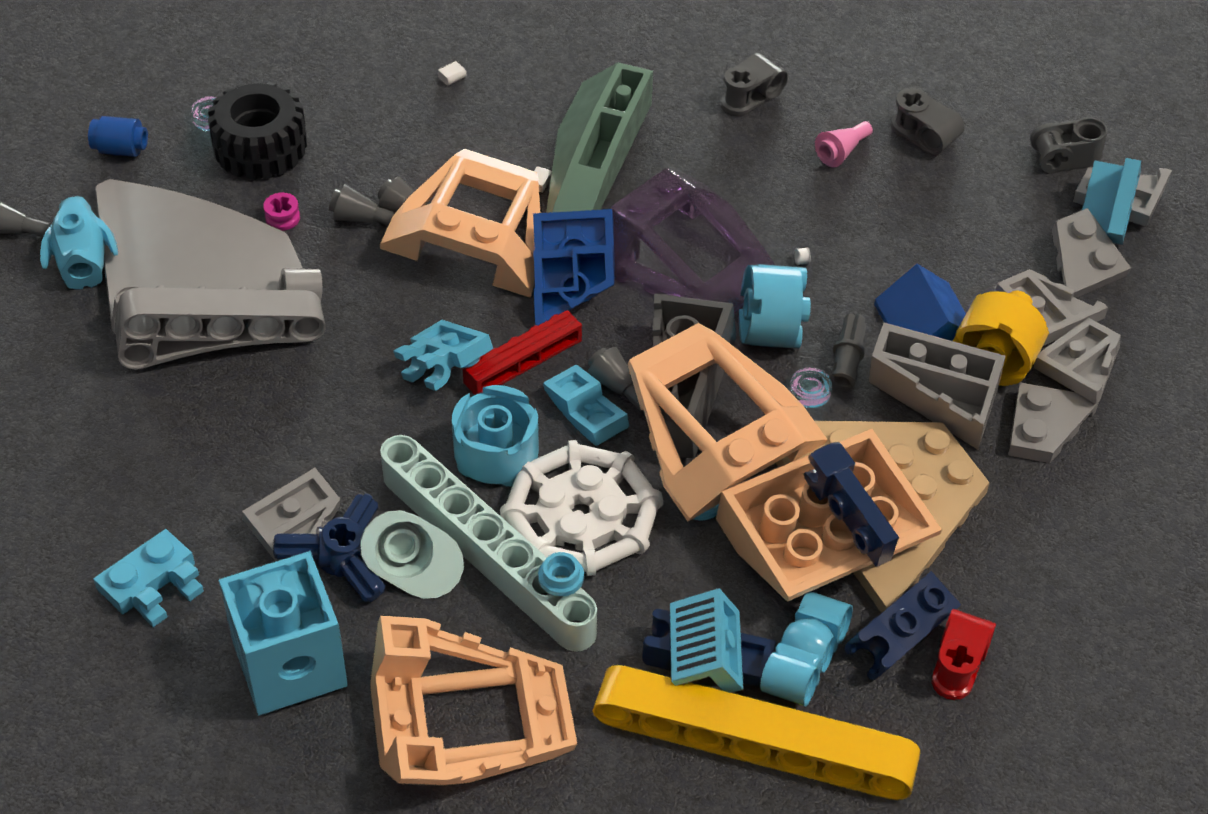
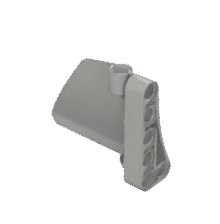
(199, 277)

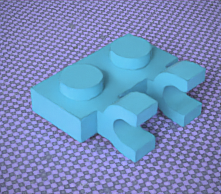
(442, 347)
(144, 571)

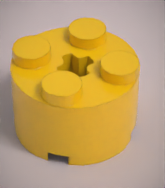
(1008, 327)

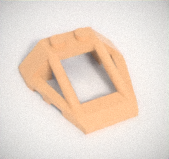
(466, 232)
(722, 464)
(399, 711)

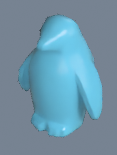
(77, 243)

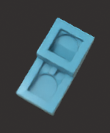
(582, 403)

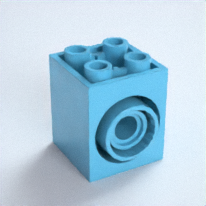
(284, 632)

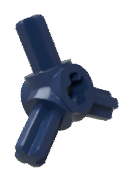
(338, 547)

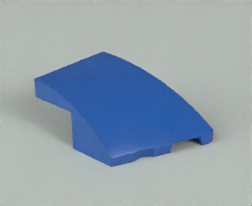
(571, 259)

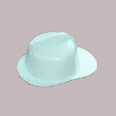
(412, 554)

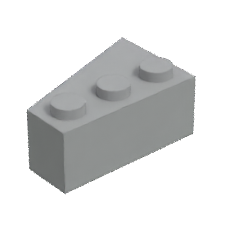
(938, 379)

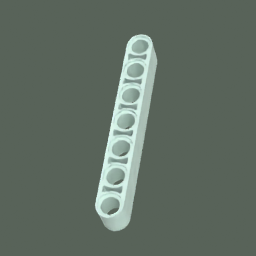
(466, 518)

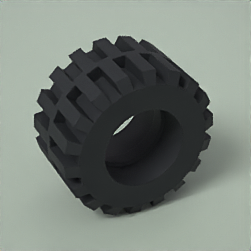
(257, 129)

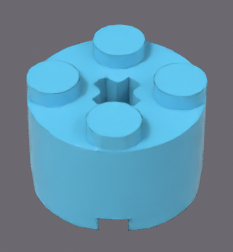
(773, 306)
(494, 434)

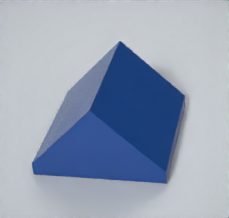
(921, 304)

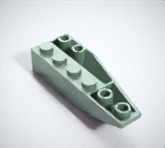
(598, 136)

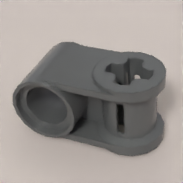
(752, 84)
(926, 124)
(1072, 146)

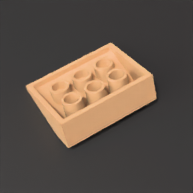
(796, 537)

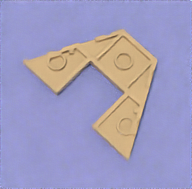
(941, 477)

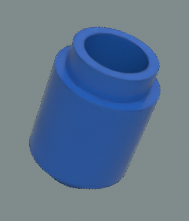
(117, 136)

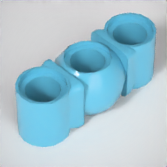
(806, 648)

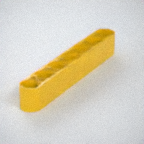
(758, 732)

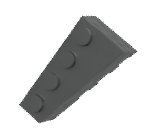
(699, 391)

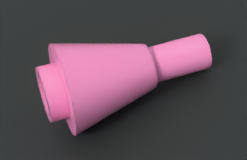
(836, 145)

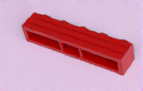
(524, 352)

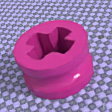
(279, 203)

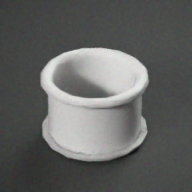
(802, 256)

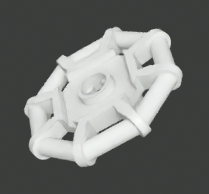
(589, 487)

